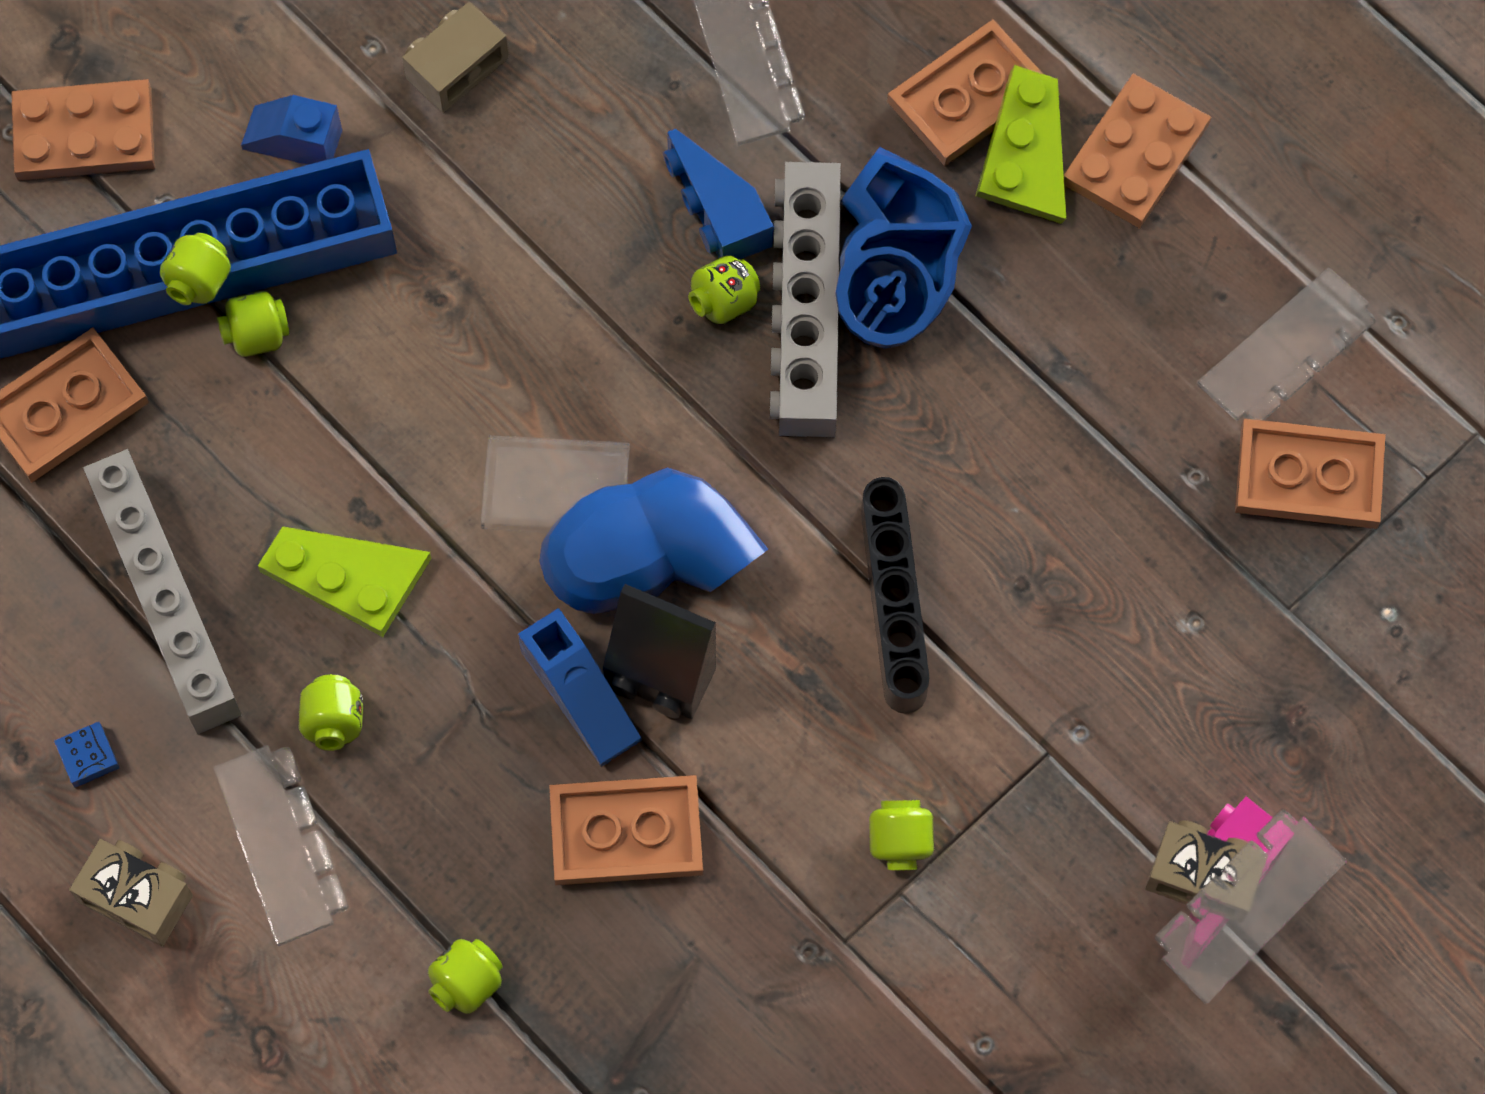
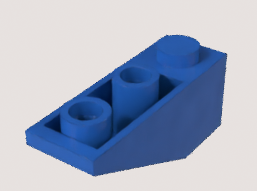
(725, 203)
(578, 686)

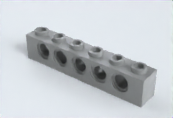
(812, 410)
(162, 592)

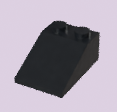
(660, 653)

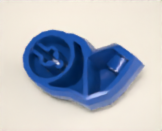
(901, 254)
(645, 538)

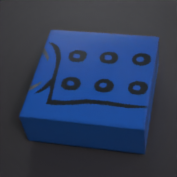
(86, 754)

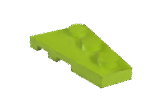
(1026, 148)
(346, 574)

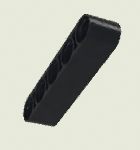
(899, 573)

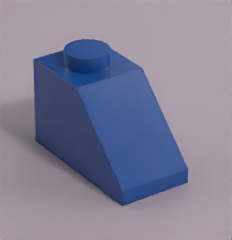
(294, 130)

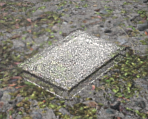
(539, 479)

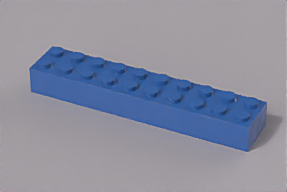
(110, 267)

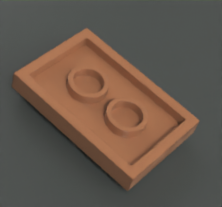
(960, 93)
(82, 130)
(1136, 150)
(65, 404)
(1310, 473)
(626, 830)

